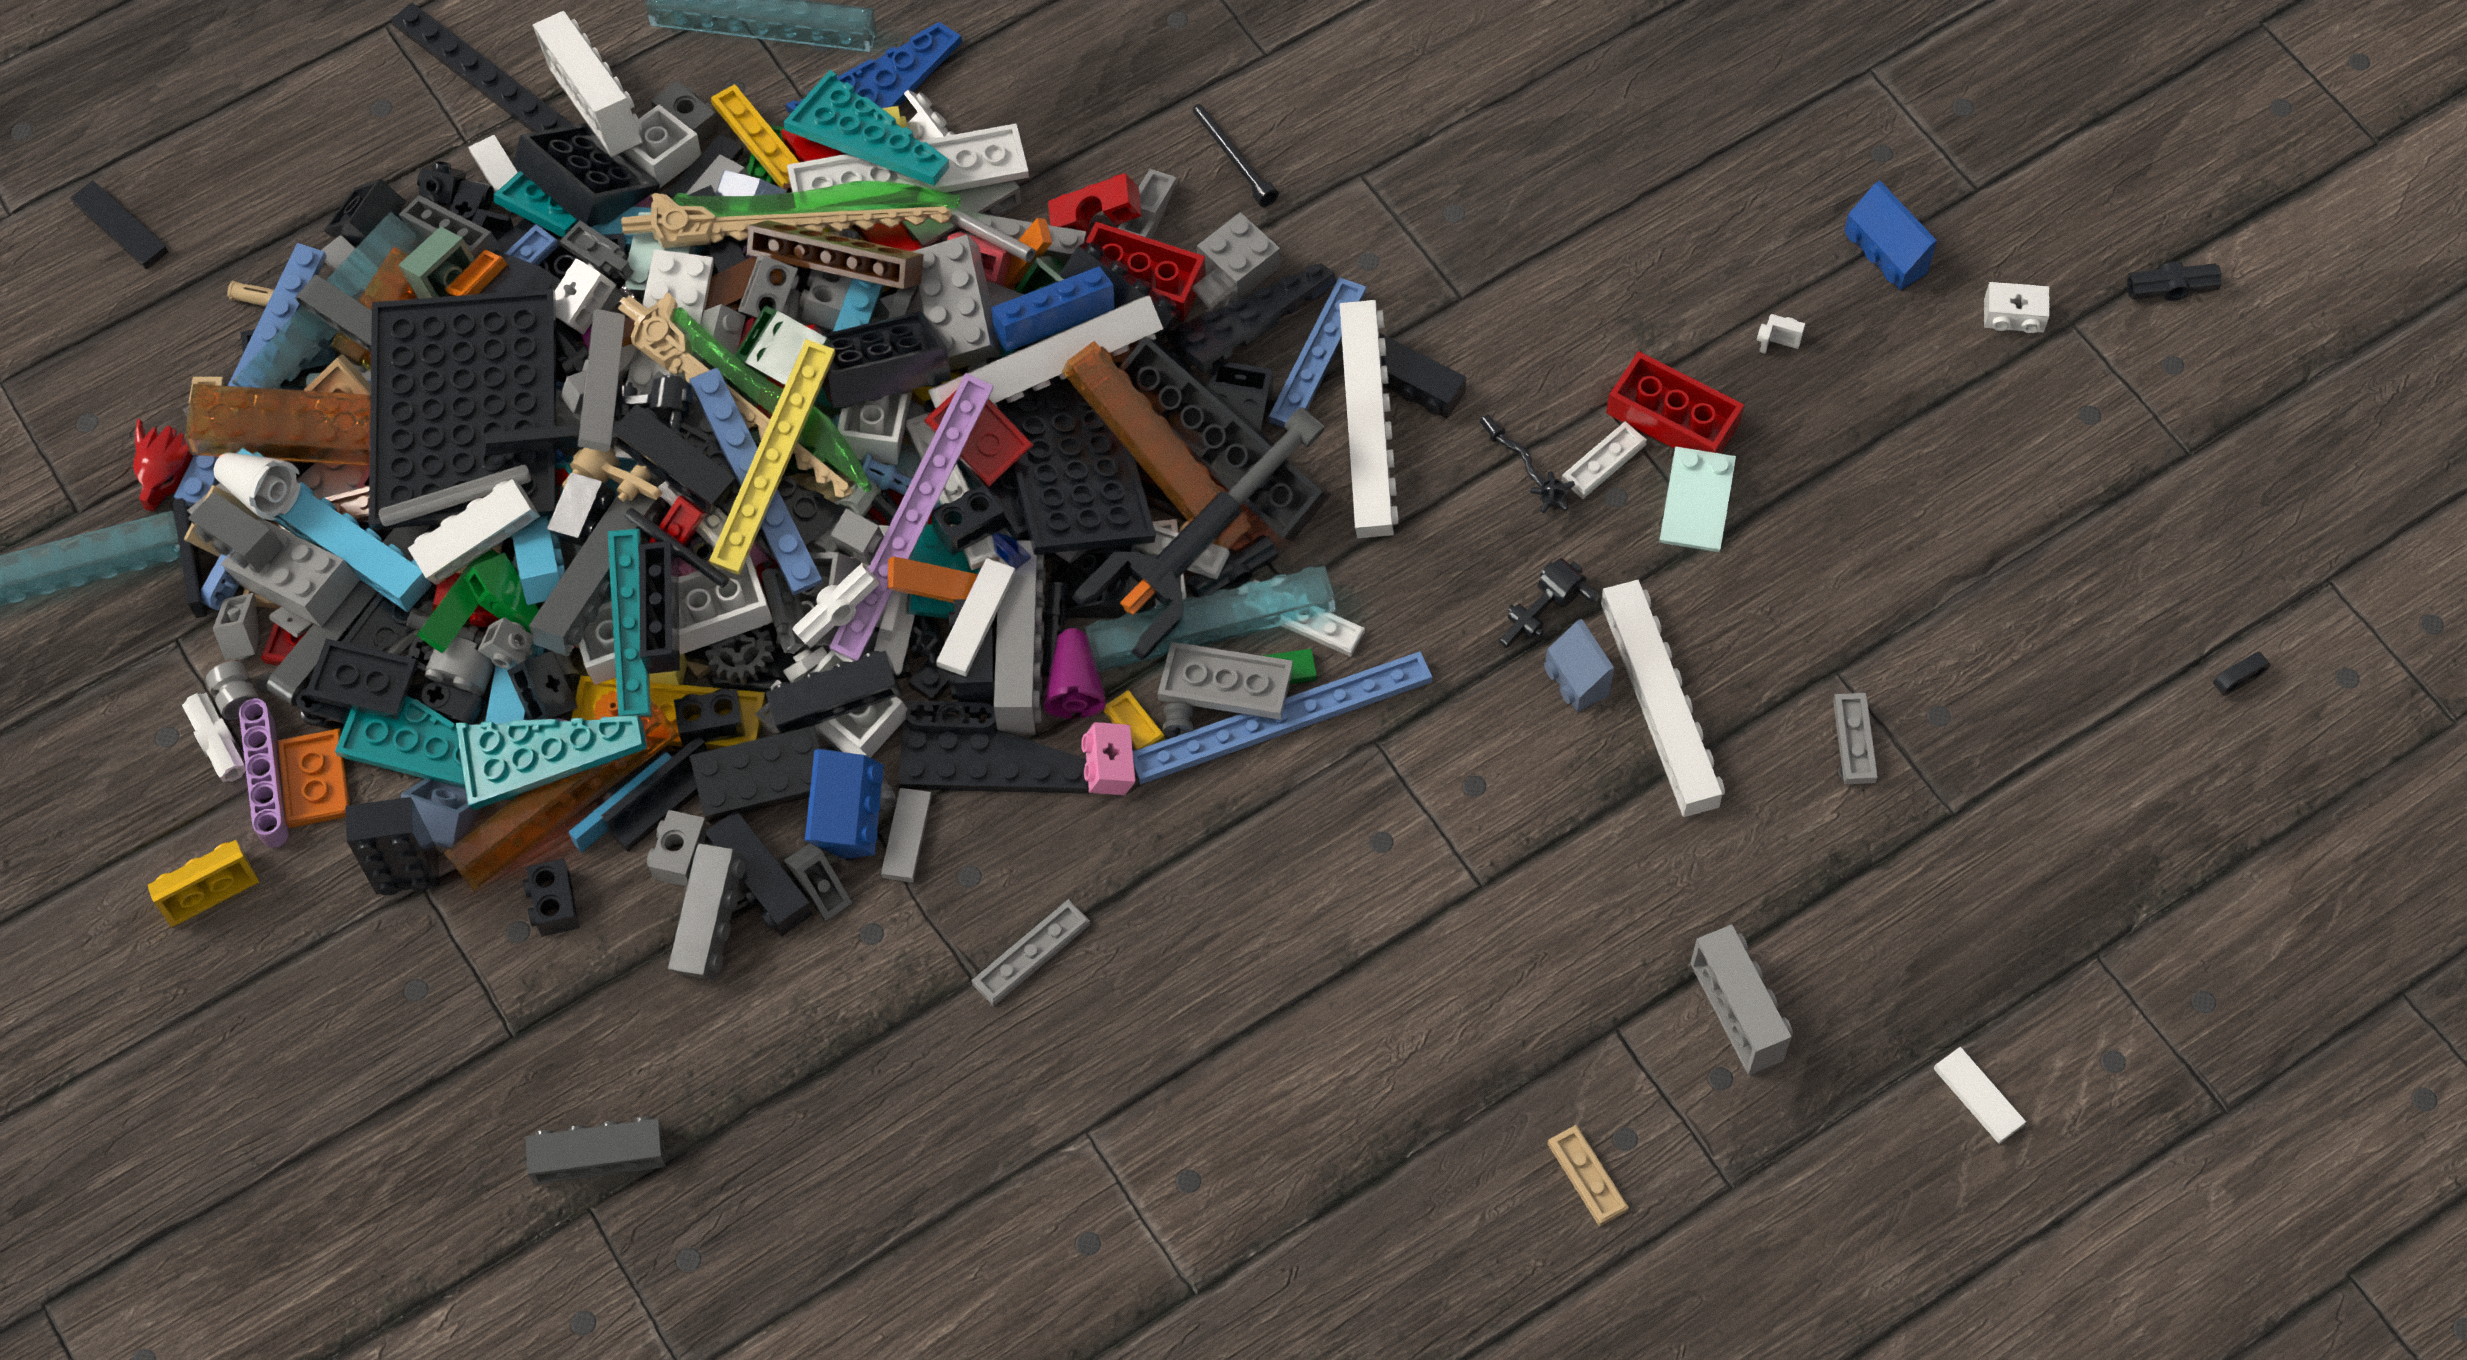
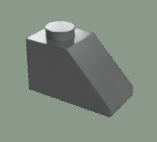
(818, 881)

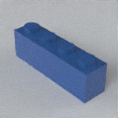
(1052, 308)

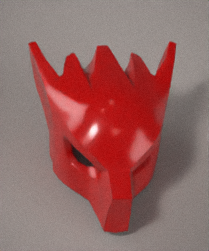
(158, 460)

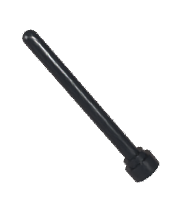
(1263, 191)

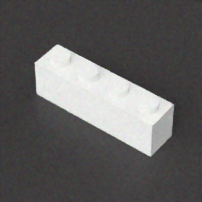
(473, 531)

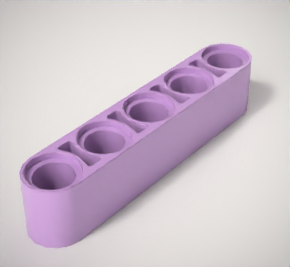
(258, 760)

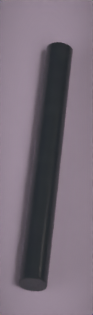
(680, 549)

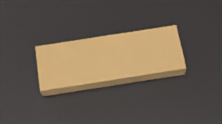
(1588, 1175)

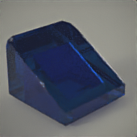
(1010, 550)

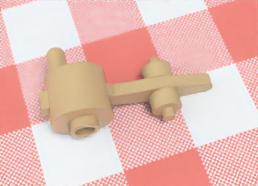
(605, 465)

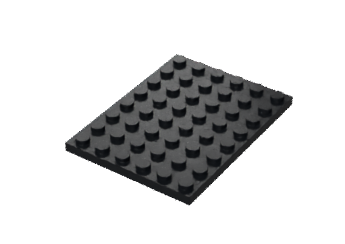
(447, 378)

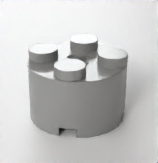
(461, 667)

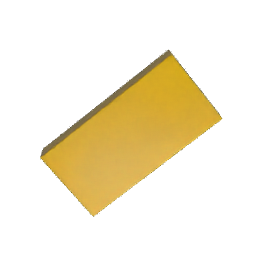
(1128, 711)

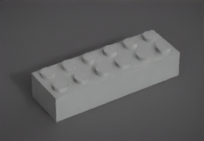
(1020, 648)

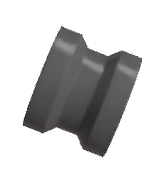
(1178, 719)

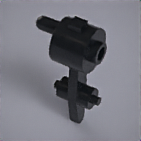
(667, 399)
(1561, 584)

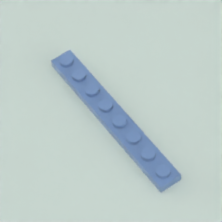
(739, 451)

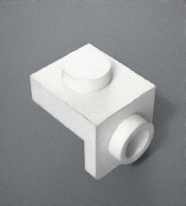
(1782, 331)
(805, 663)

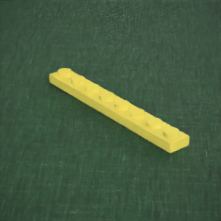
(772, 457)

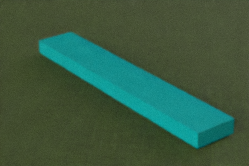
(631, 674)

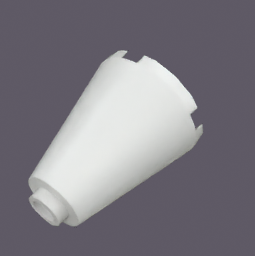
(260, 483)

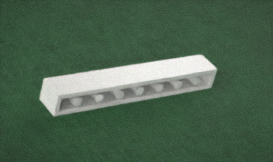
(1047, 358)
(1366, 419)
(1662, 698)

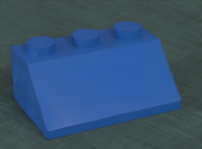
(1890, 236)
(844, 803)

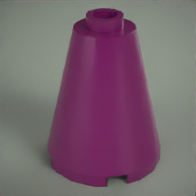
(1073, 678)

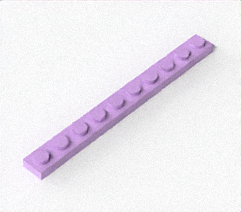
(915, 509)

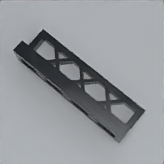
(649, 802)

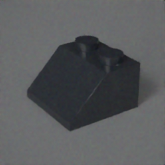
(364, 211)

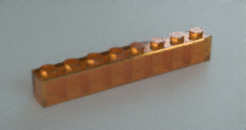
(1147, 437)
(546, 808)

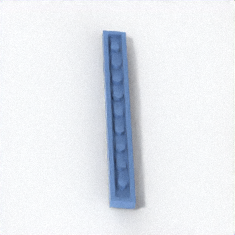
(301, 267)
(1298, 712)

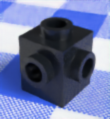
(439, 182)

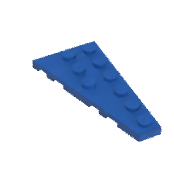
(900, 68)

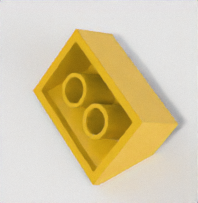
(202, 883)

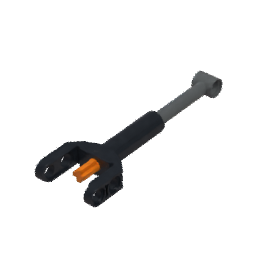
(1162, 573)

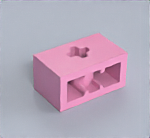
(1108, 758)

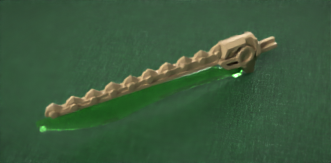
(707, 219)
(665, 344)

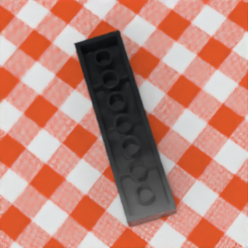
(1223, 438)

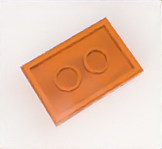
(313, 778)

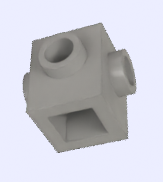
(506, 643)

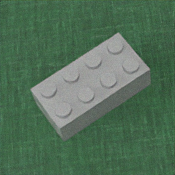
(958, 301)
(298, 577)
(1741, 999)

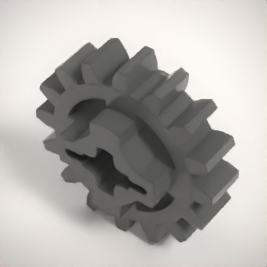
(748, 661)

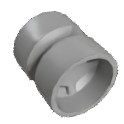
(230, 687)

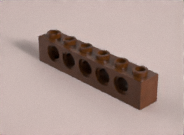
(835, 254)

